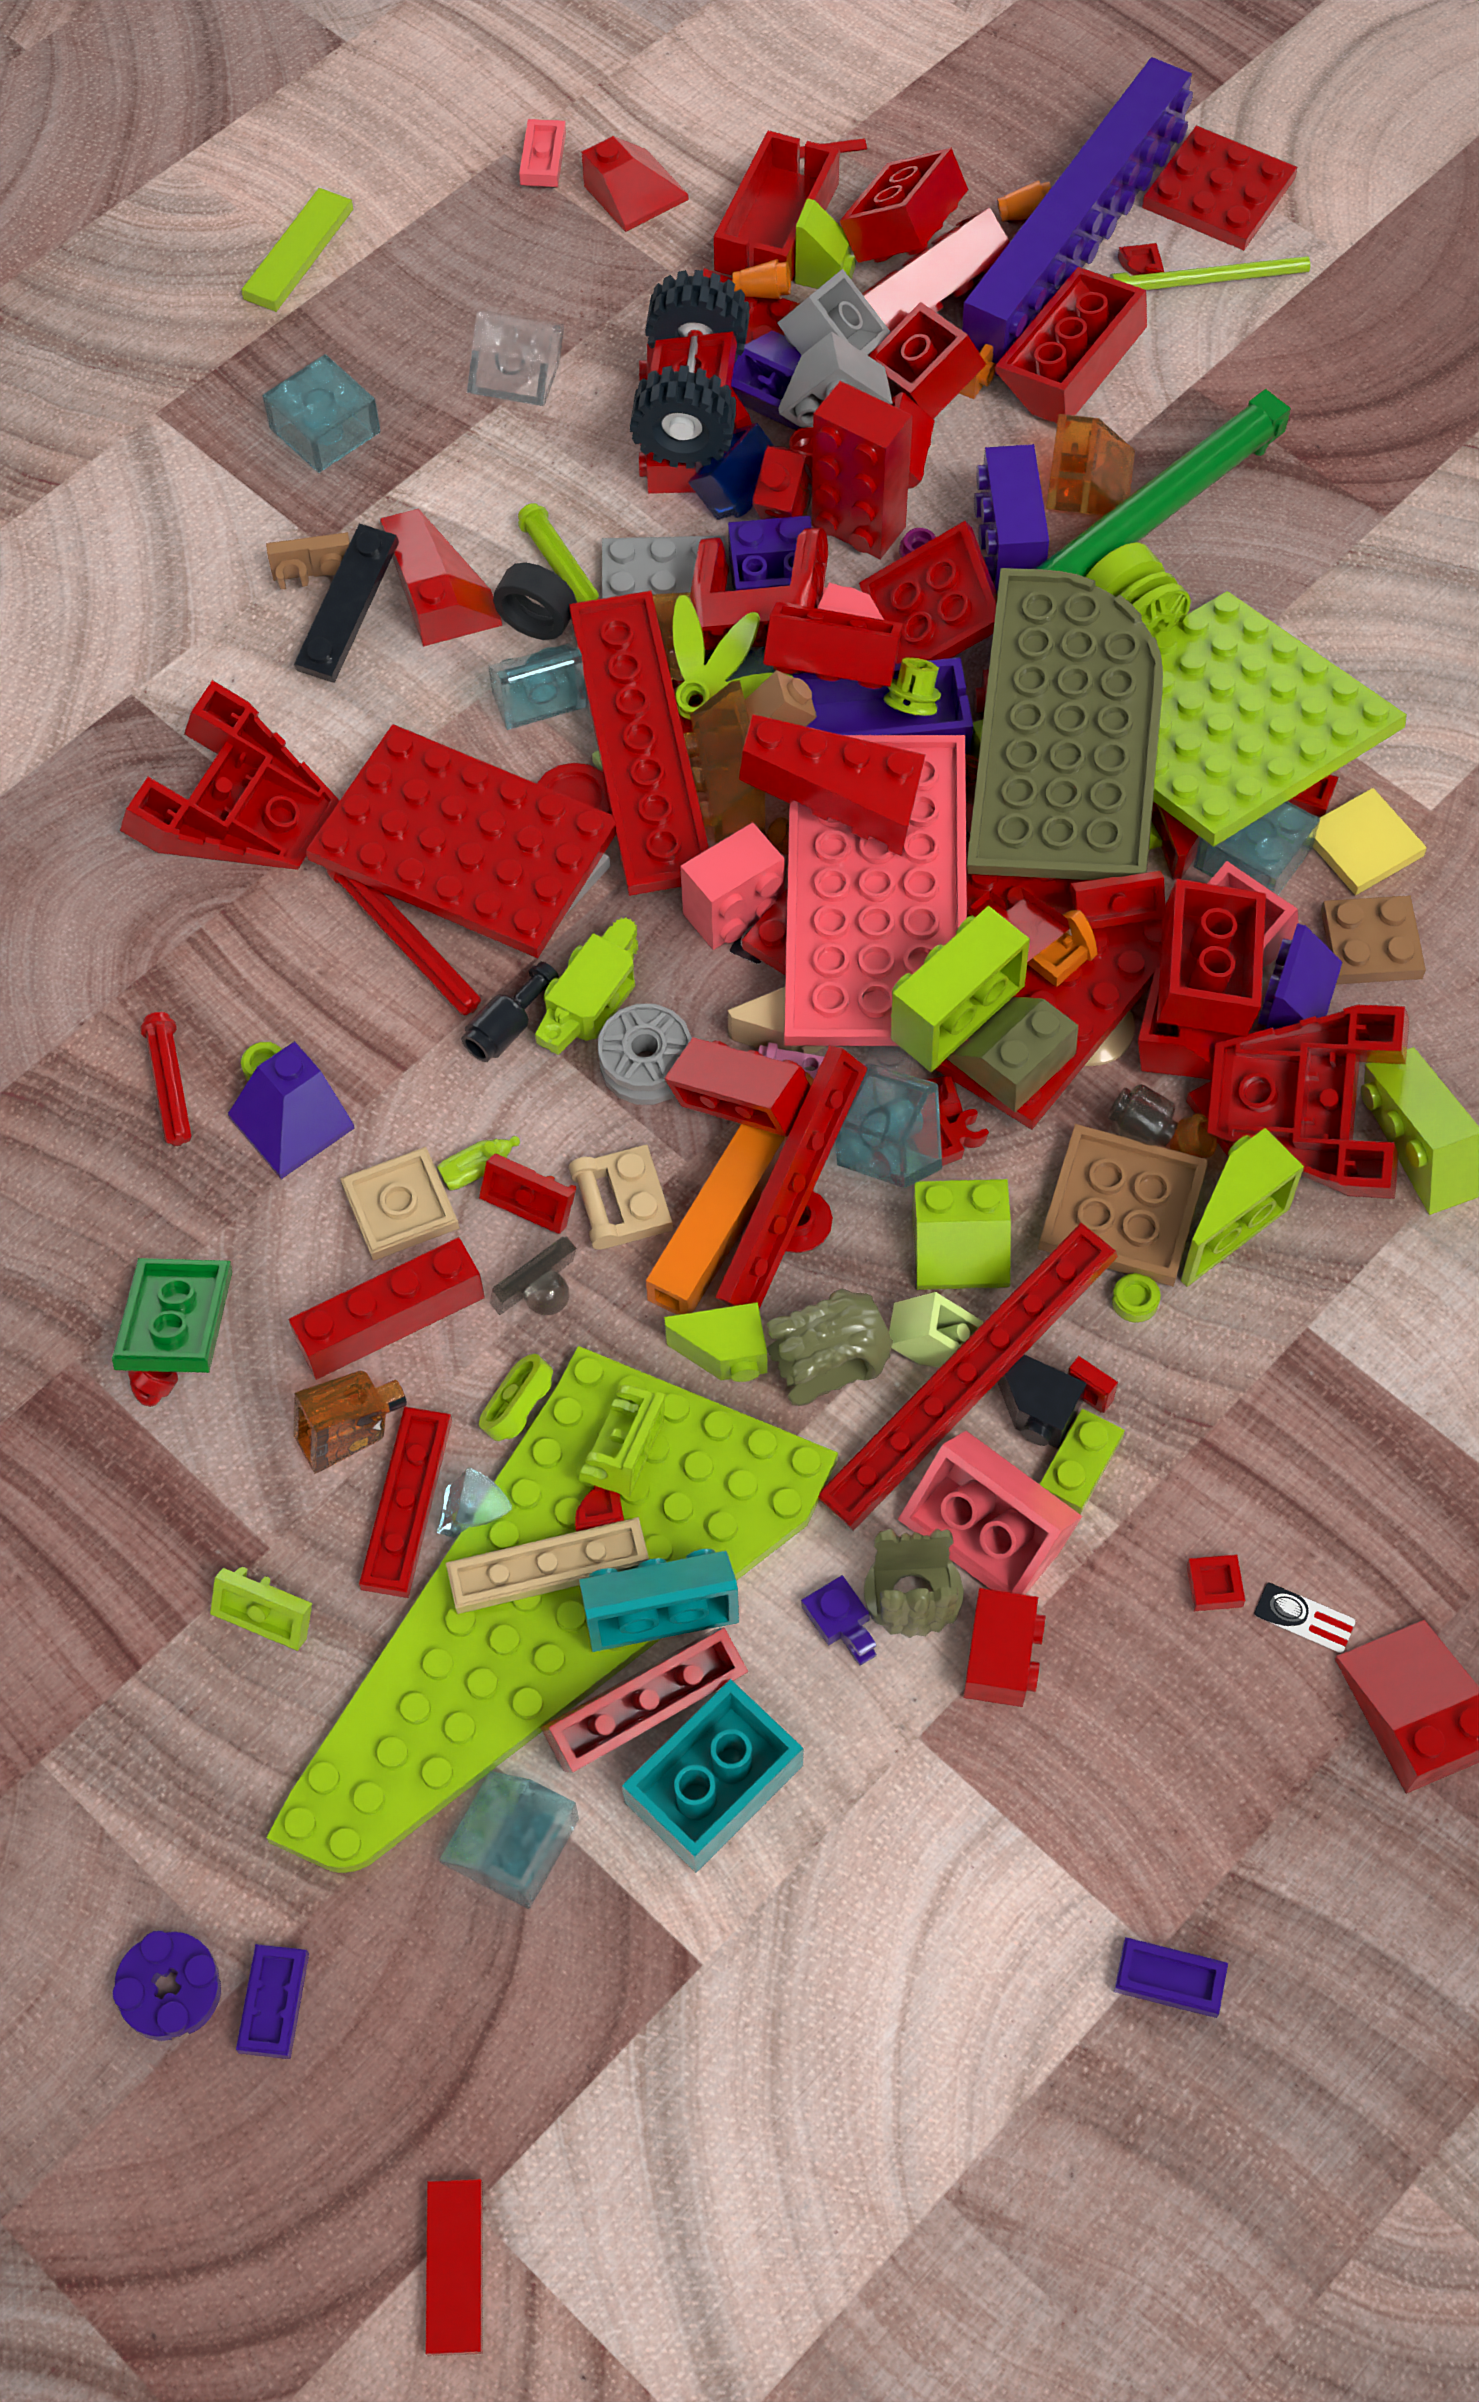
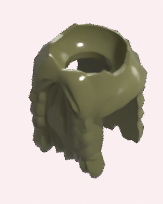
(829, 1345)
(918, 1609)

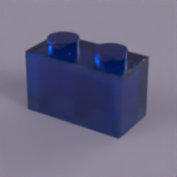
(730, 483)

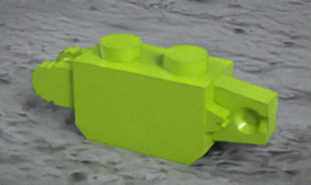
(590, 988)

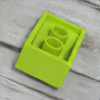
(1249, 1196)

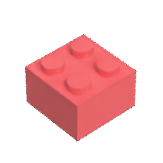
(731, 885)

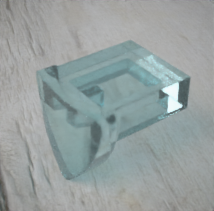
(470, 1503)

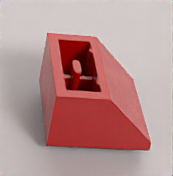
(1173, 1047)

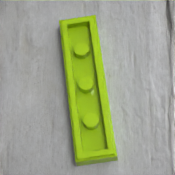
(297, 249)

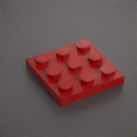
(1219, 187)
(938, 595)

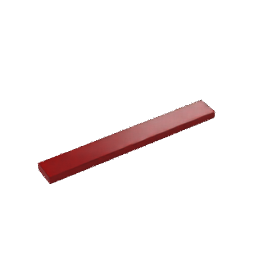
(967, 1376)

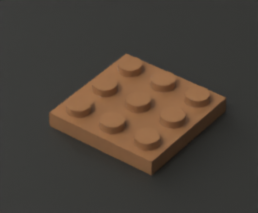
(1129, 1197)

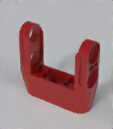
(722, 610)

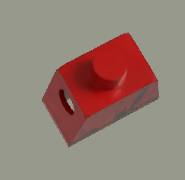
(784, 483)

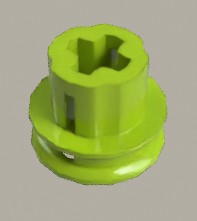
(916, 686)

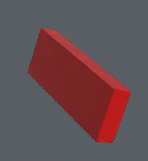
(454, 2268)

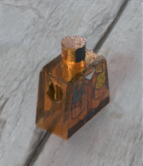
(342, 1417)

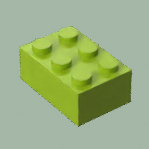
(958, 987)

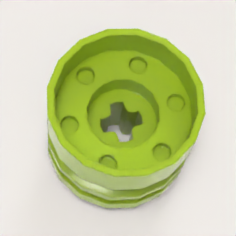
(1144, 583)

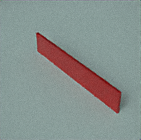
(844, 146)

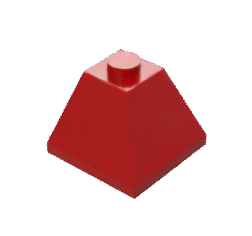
(629, 182)

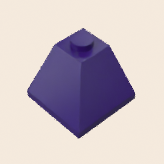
(289, 1111)

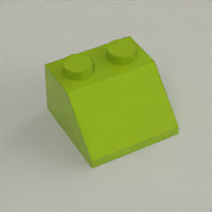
(962, 1234)

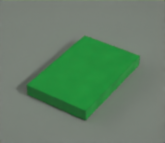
(172, 1315)

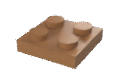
(1374, 939)

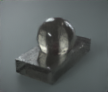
(538, 1282)

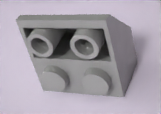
(822, 369)

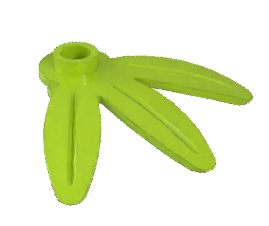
(724, 661)

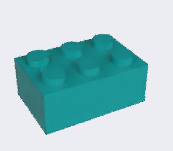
(713, 1775)

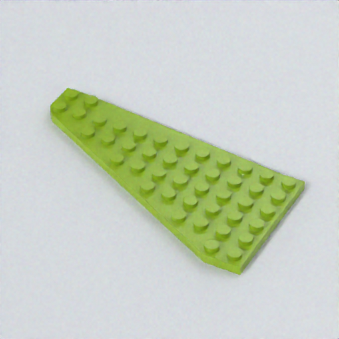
(480, 1684)

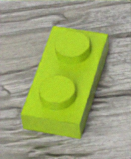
(1082, 1459)

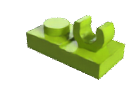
(261, 1608)

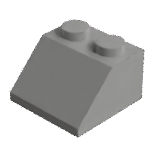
(835, 308)

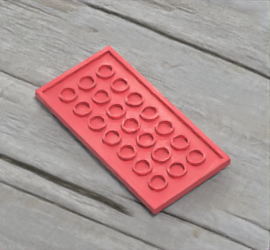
(870, 914)

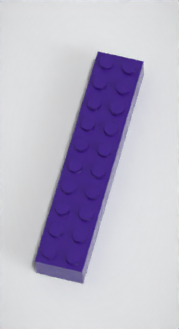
(1081, 206)

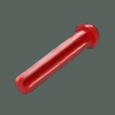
(159, 1032)

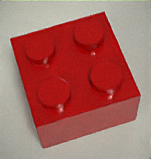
(928, 359)

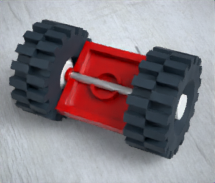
(687, 401)

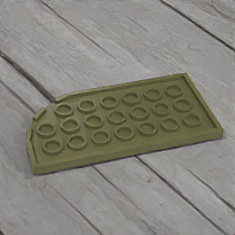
(1066, 733)

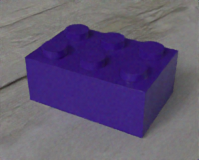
(1010, 510)

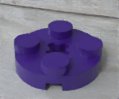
(174, 2014)

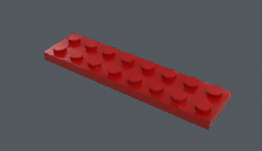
(639, 739)

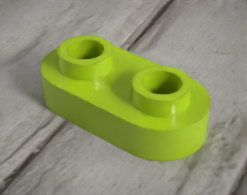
(515, 1398)

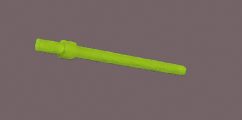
(1216, 273)

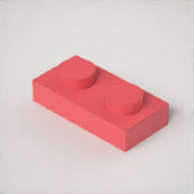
(542, 153)

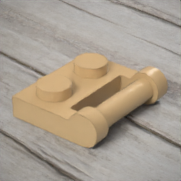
(635, 1192)

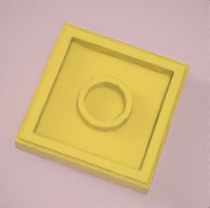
(1366, 841)

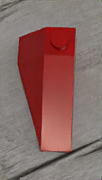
(438, 583)

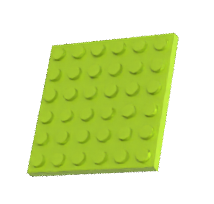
(1253, 718)

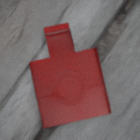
(1029, 916)

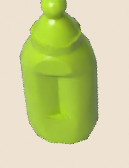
(471, 1162)

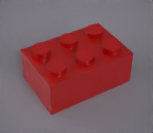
(904, 206)
(1211, 957)

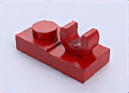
(1120, 899)
(527, 1193)

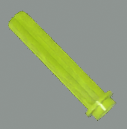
(535, 522)

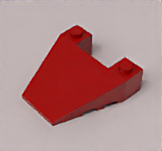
(250, 803)
(1305, 1092)

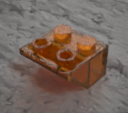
(1088, 467)

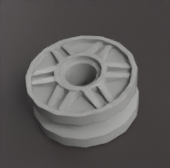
(639, 1030)

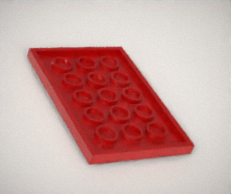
(464, 840)

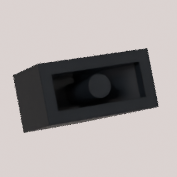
(1041, 1400)

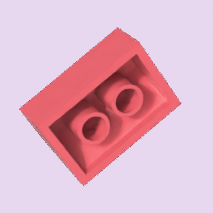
(998, 1516)

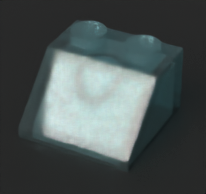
(539, 685)
(892, 1128)

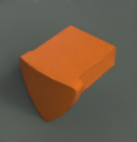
(1067, 951)

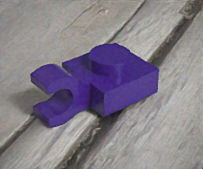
(840, 1615)

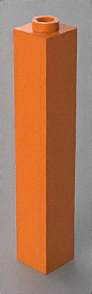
(714, 1220)

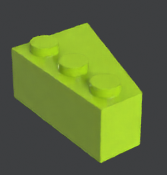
(1429, 1129)

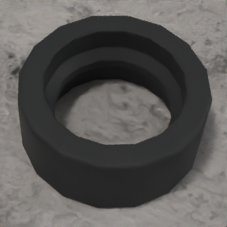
(544, 587)

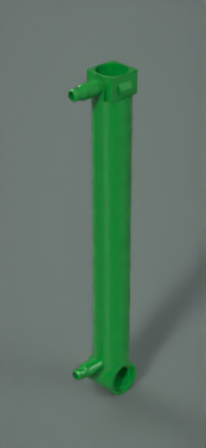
(1176, 485)

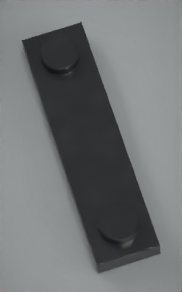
(346, 603)

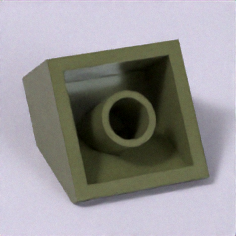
(1018, 1049)

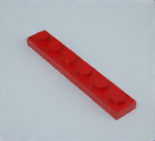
(792, 1179)

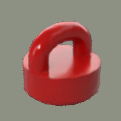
(152, 1385)

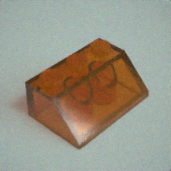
(717, 744)

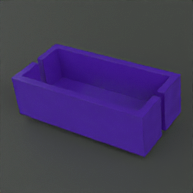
(856, 710)

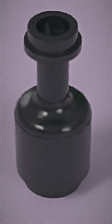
(505, 1016)

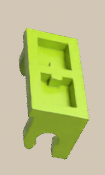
(625, 1440)

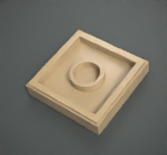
(399, 1203)

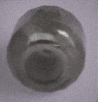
(1143, 1116)

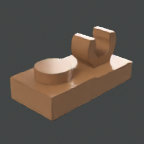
(306, 557)

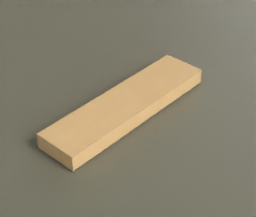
(544, 1565)

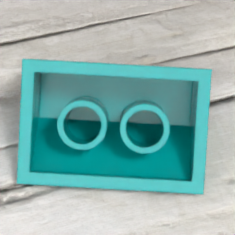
(660, 1599)

